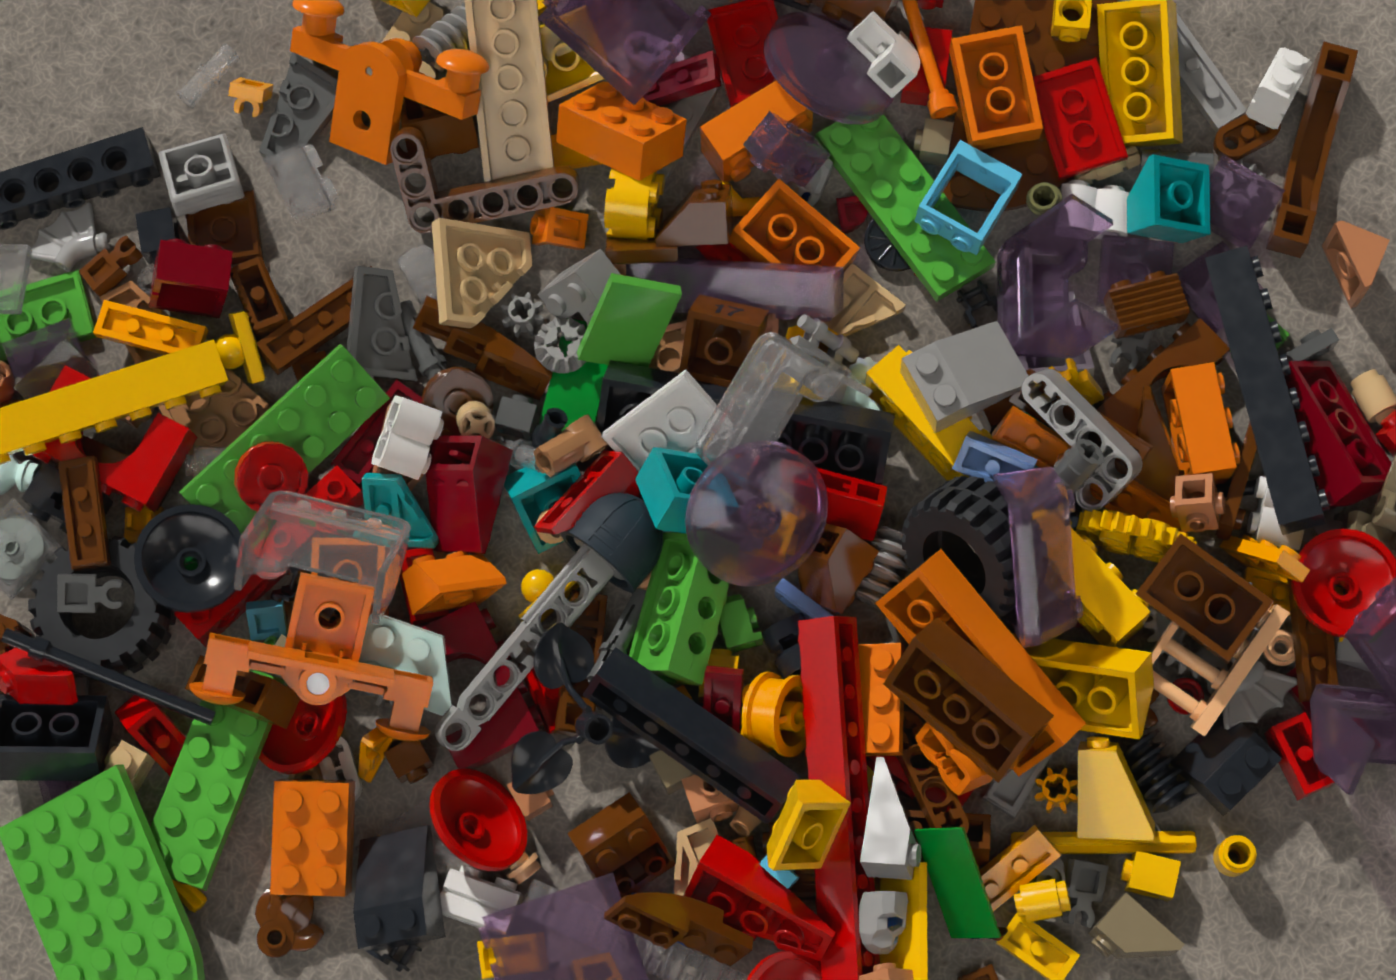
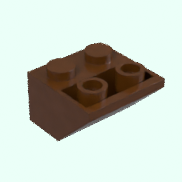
(836, 568)
(623, 844)

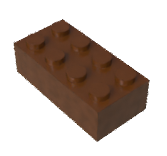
(968, 699)

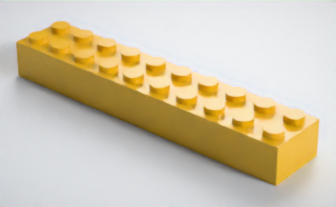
(1109, 607)

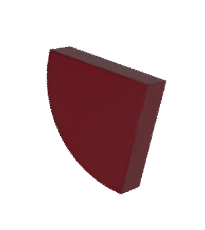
(850, 213)

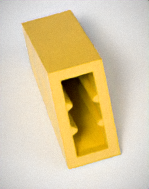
(1108, 795)

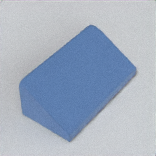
(986, 457)

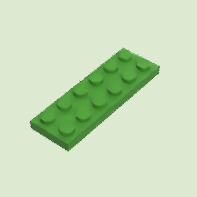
(891, 188)
(309, 418)
(207, 791)

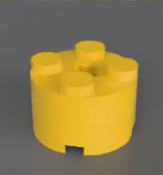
(632, 206)

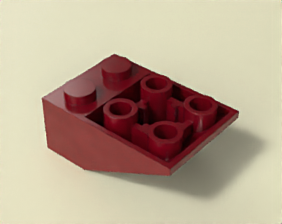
(465, 490)

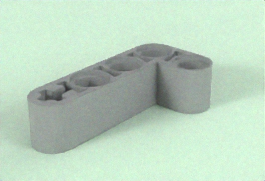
(1086, 420)

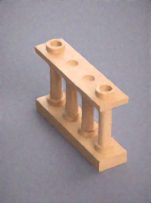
(1222, 681)

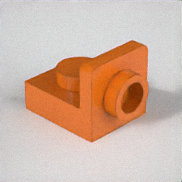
(559, 228)

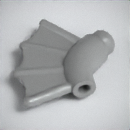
(70, 239)
(1256, 695)

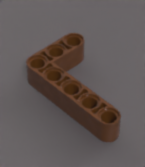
(472, 194)

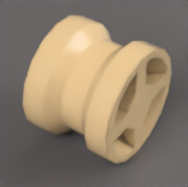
(477, 427)

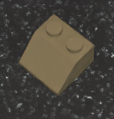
(1132, 932)

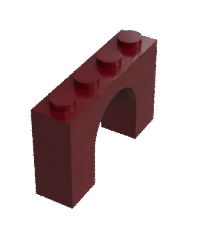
(469, 637)

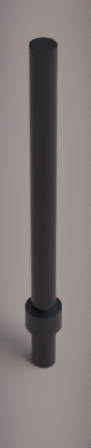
(40, 649)

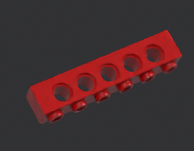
(332, 487)

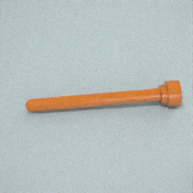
(941, 102)

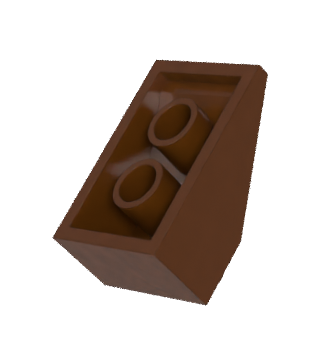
(1204, 598)

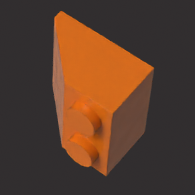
(450, 582)

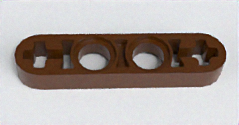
(925, 779)

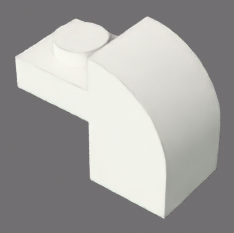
(891, 53)

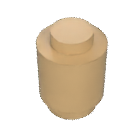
(1373, 396)

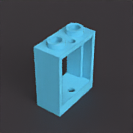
(983, 170)

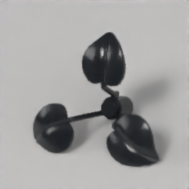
(537, 759)

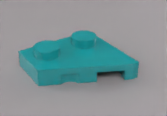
(392, 496)

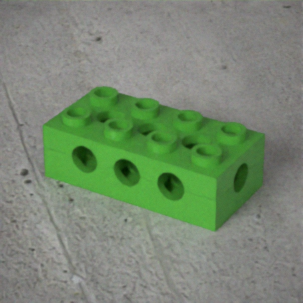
(671, 615)

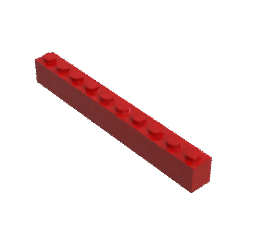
(838, 759)

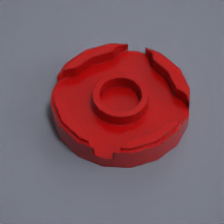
(269, 469)

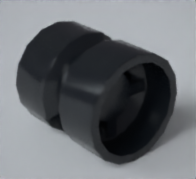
(777, 637)

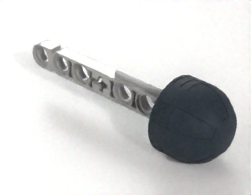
(611, 544)

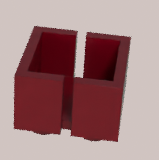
(190, 278)

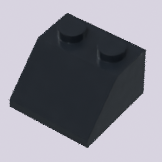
(1226, 763)

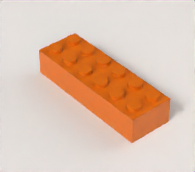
(944, 593)

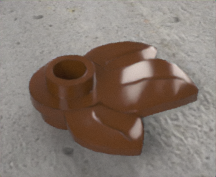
(291, 919)

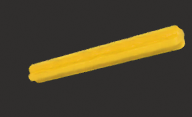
(1163, 843)

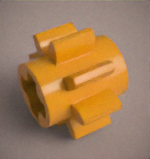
(1053, 781)

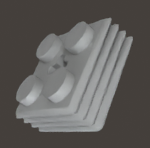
(201, 175)

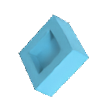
(266, 619)
(785, 877)

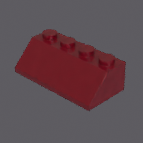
(1344, 445)

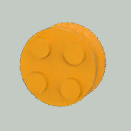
(774, 714)

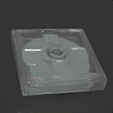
(22, 548)

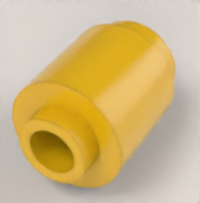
(1242, 847)
(1042, 900)

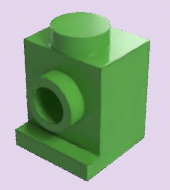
(738, 625)

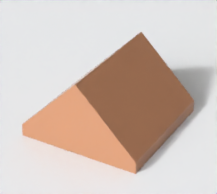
(1354, 258)

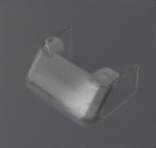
(768, 393)
(326, 539)

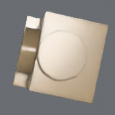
(135, 762)

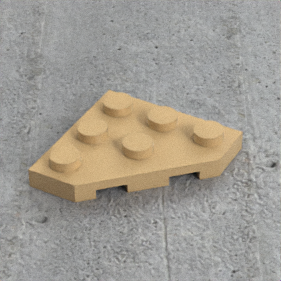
(475, 268)

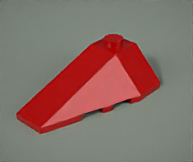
(757, 901)

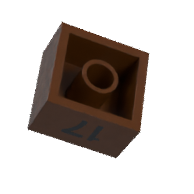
(719, 338)

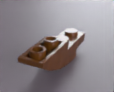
(674, 918)

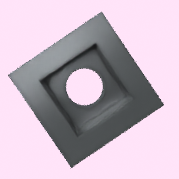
(517, 417)

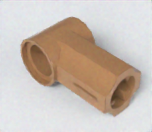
(575, 443)

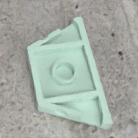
(412, 650)

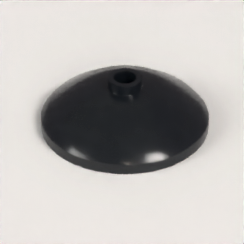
(182, 536)

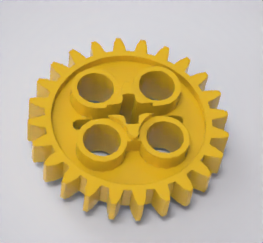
(1117, 534)

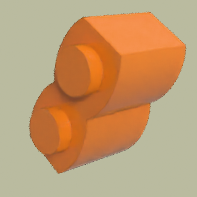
(953, 765)

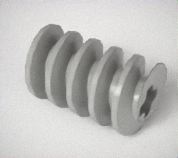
(443, 35)
(885, 566)

